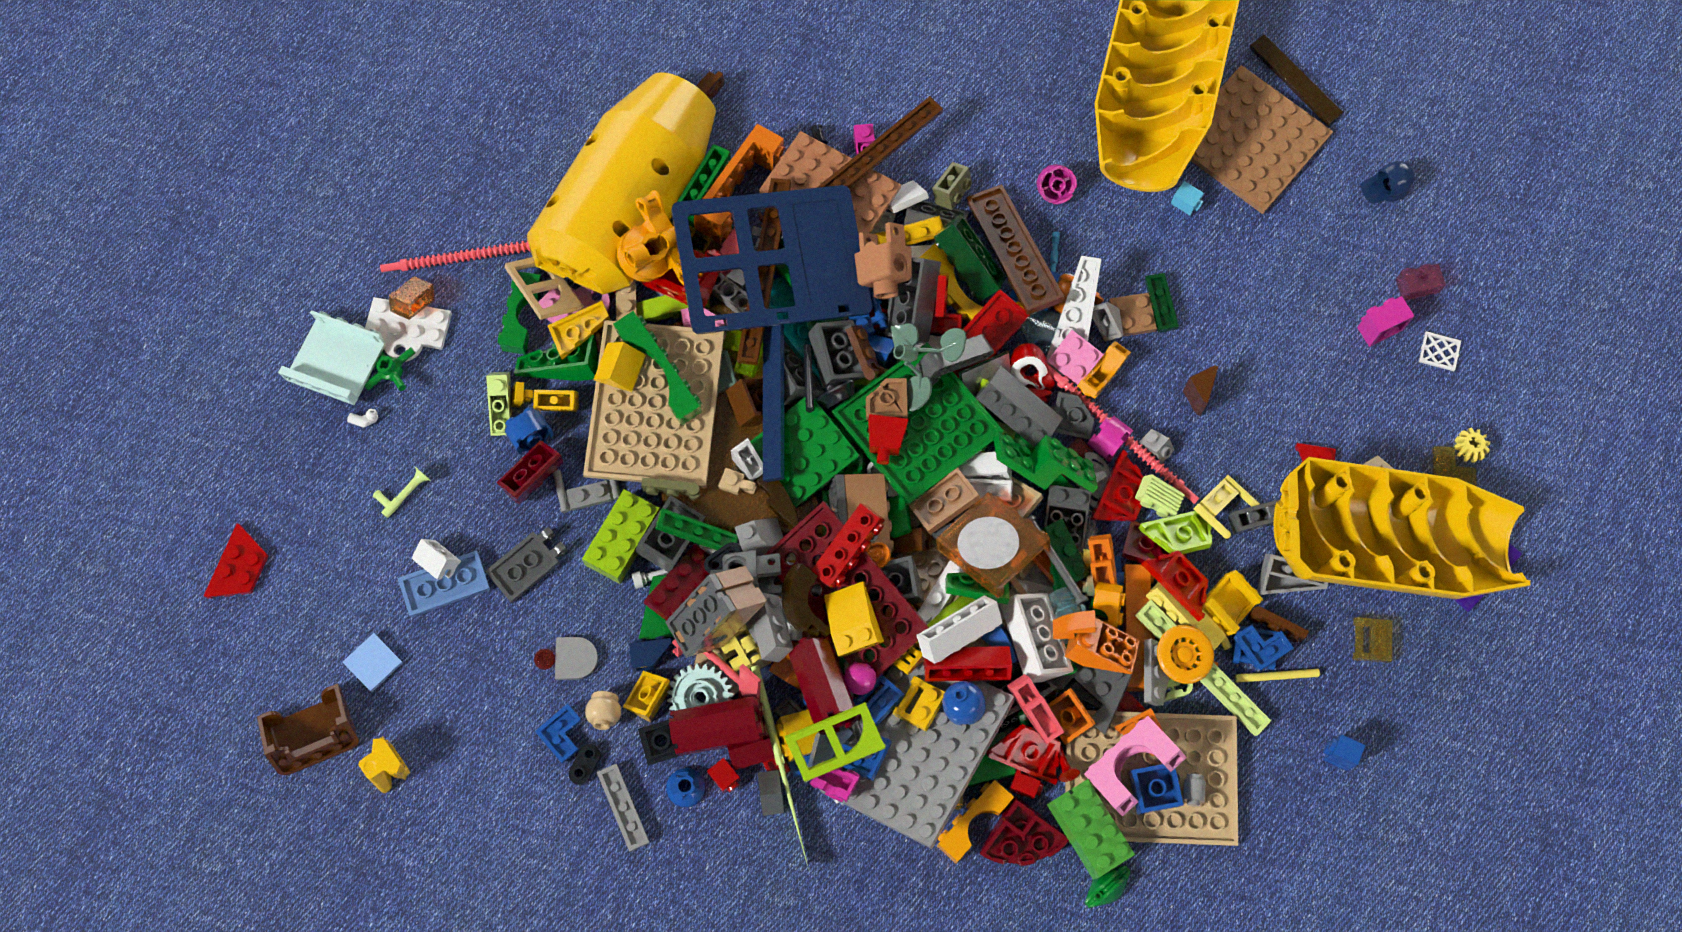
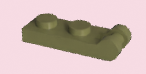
(670, 487)

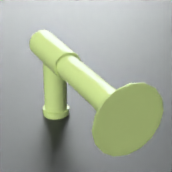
(391, 506)

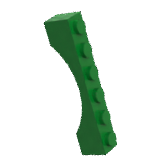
(681, 401)

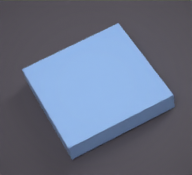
(372, 662)

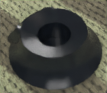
(836, 394)

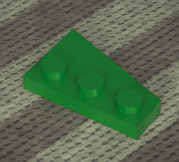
(964, 585)
(653, 624)

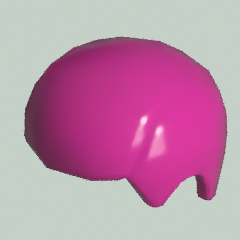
(860, 678)

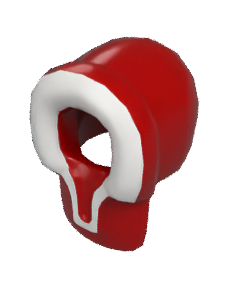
(1026, 356)

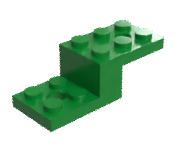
(1045, 462)

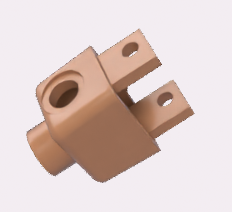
(884, 264)

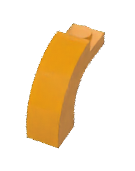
(1104, 370)

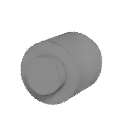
(1194, 790)

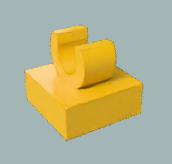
(520, 395)

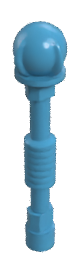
(1054, 253)

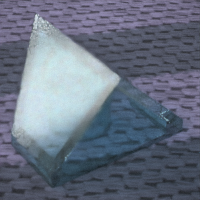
(1041, 328)

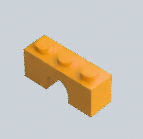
(1110, 599)

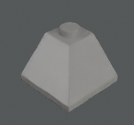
(759, 535)

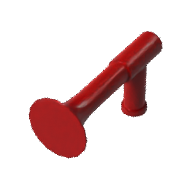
(1068, 772)

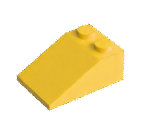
(852, 620)

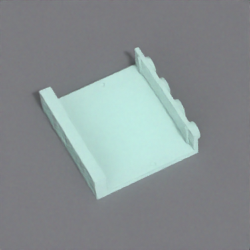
(335, 358)

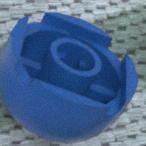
(963, 703)

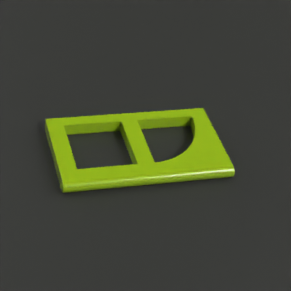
(869, 742)

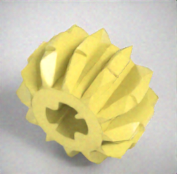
(1467, 441)

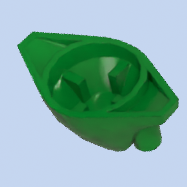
(1107, 887)

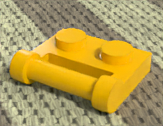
(926, 706)

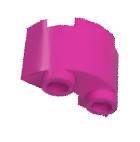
(1110, 438)
(837, 783)

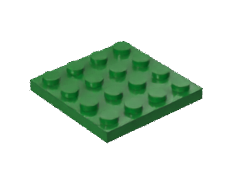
(812, 451)

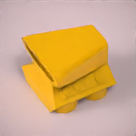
(383, 764)

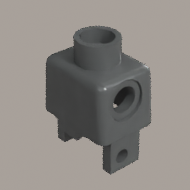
(763, 574)

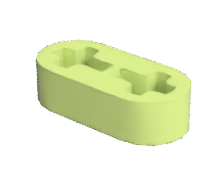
(1175, 694)

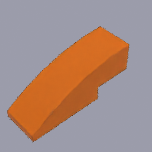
(1102, 559)

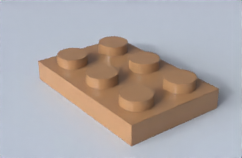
(944, 501)

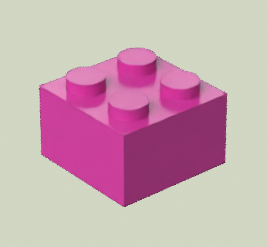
(1385, 320)

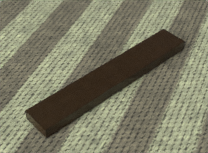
(1296, 80)

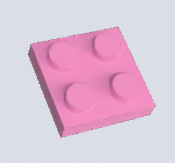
(1075, 357)

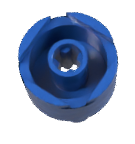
(527, 430)

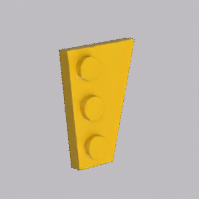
(577, 328)

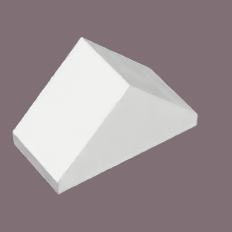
(747, 460)

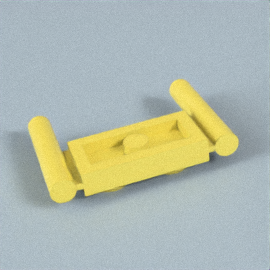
(1219, 499)

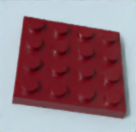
(679, 583)

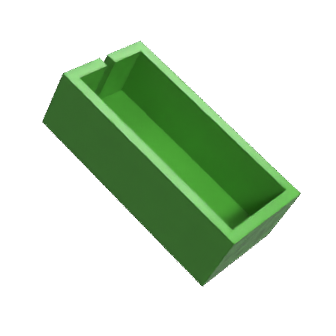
(1090, 829)

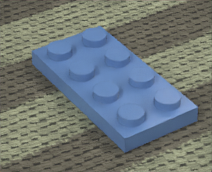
(426, 593)

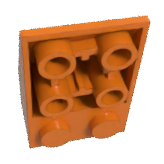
(1105, 649)

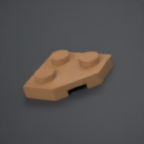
(888, 399)

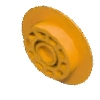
(1185, 654)

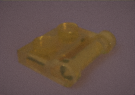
(1379, 640)

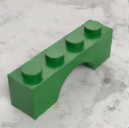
(514, 336)

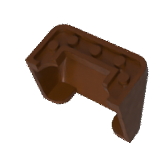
(309, 734)

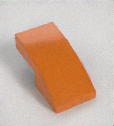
(1079, 622)

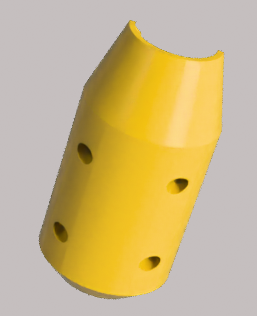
(1160, 88)
(637, 147)
(1395, 530)

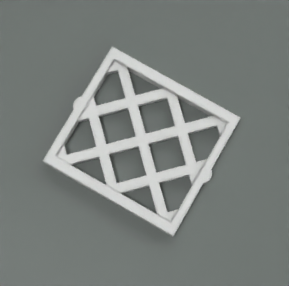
(1440, 351)

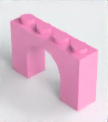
(1107, 771)

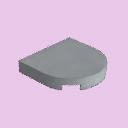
(574, 658)

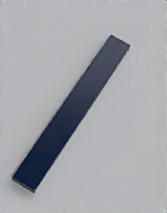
(773, 403)

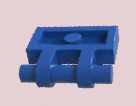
(867, 322)

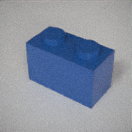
(1343, 752)

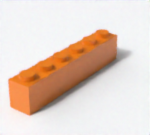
(1136, 587)

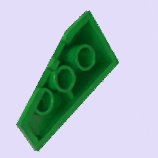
(548, 364)

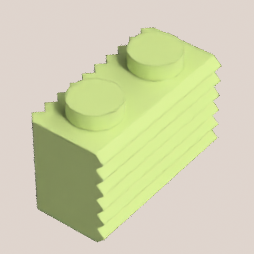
(1159, 496)

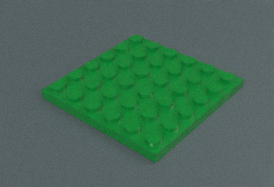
(937, 436)

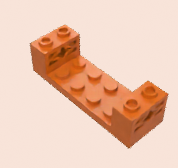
(759, 147)

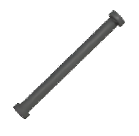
(1080, 598)

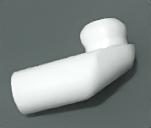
(365, 420)

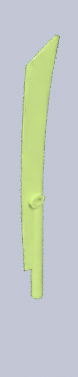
(776, 746)

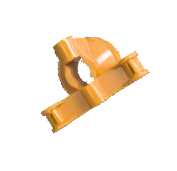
(659, 234)

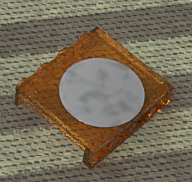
(992, 543)

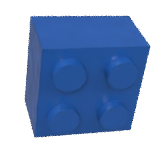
(1155, 789)

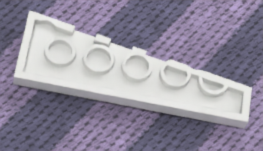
(1078, 304)

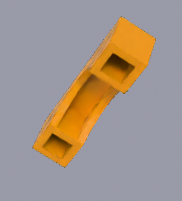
(993, 801)

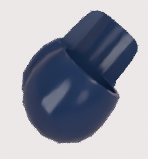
(1401, 180)

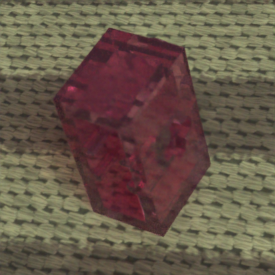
(1420, 281)

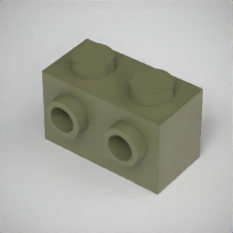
(952, 185)

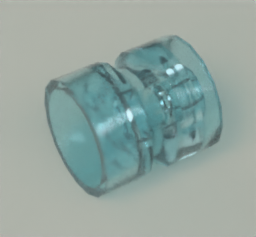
(1063, 602)

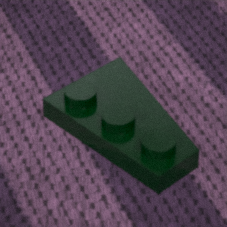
(1067, 552)

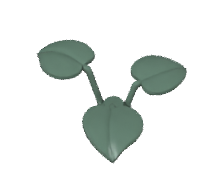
(905, 339)

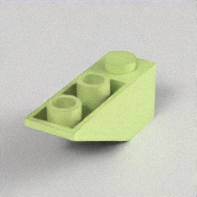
(499, 401)

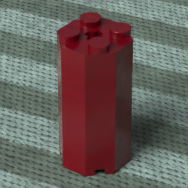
(821, 681)
(717, 725)

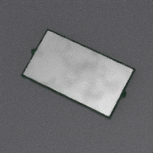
(972, 376)

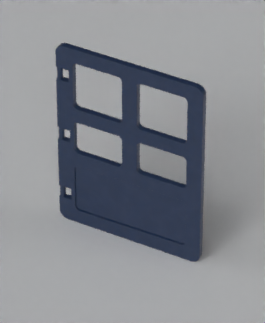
(818, 249)

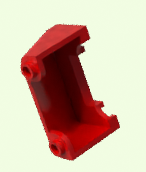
(671, 286)

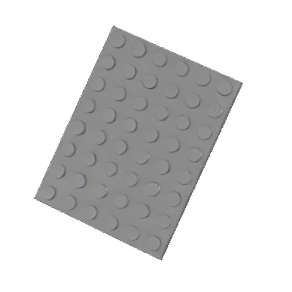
(923, 769)

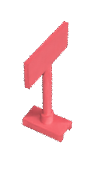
(748, 682)

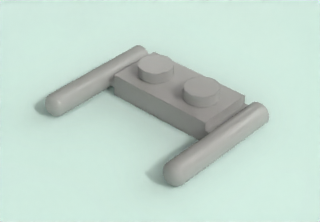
(586, 495)

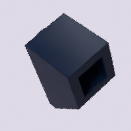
(648, 654)

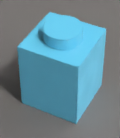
(1187, 198)

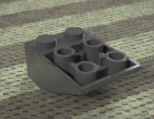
(1072, 507)

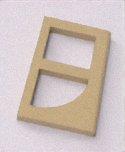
(567, 302)

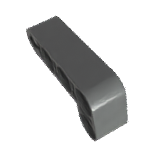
(934, 365)

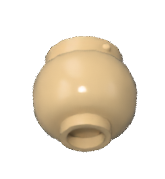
(603, 710)

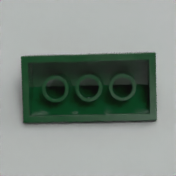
(970, 258)

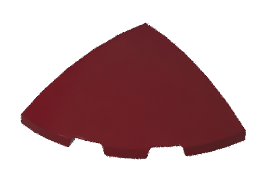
(1022, 836)

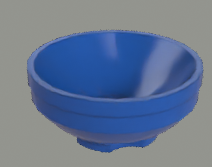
(689, 798)

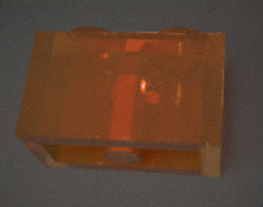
(411, 298)

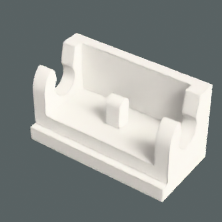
(435, 558)

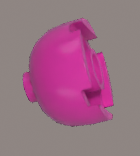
(1056, 184)

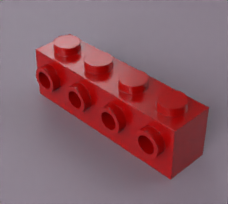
(848, 545)
(991, 662)

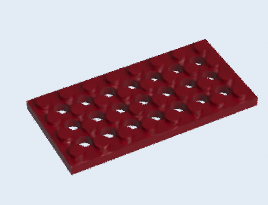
(875, 579)

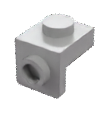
(1157, 444)

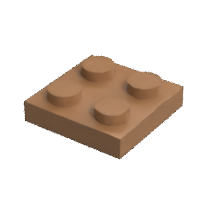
(1135, 314)

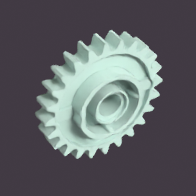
(699, 680)

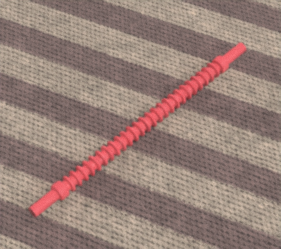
(404, 265)
(1063, 382)

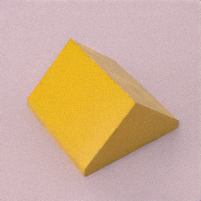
(620, 366)
(647, 695)

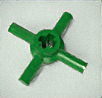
(390, 369)

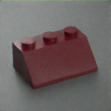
(530, 472)

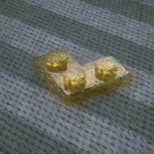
(1445, 465)

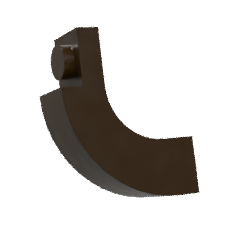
(795, 601)

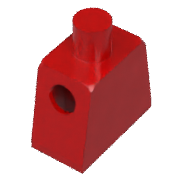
(886, 436)

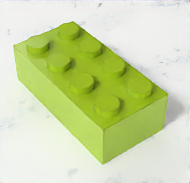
(619, 536)

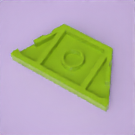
(1180, 532)

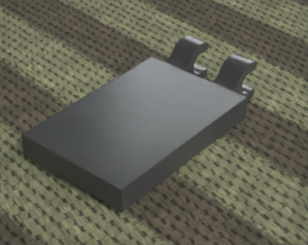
(526, 564)

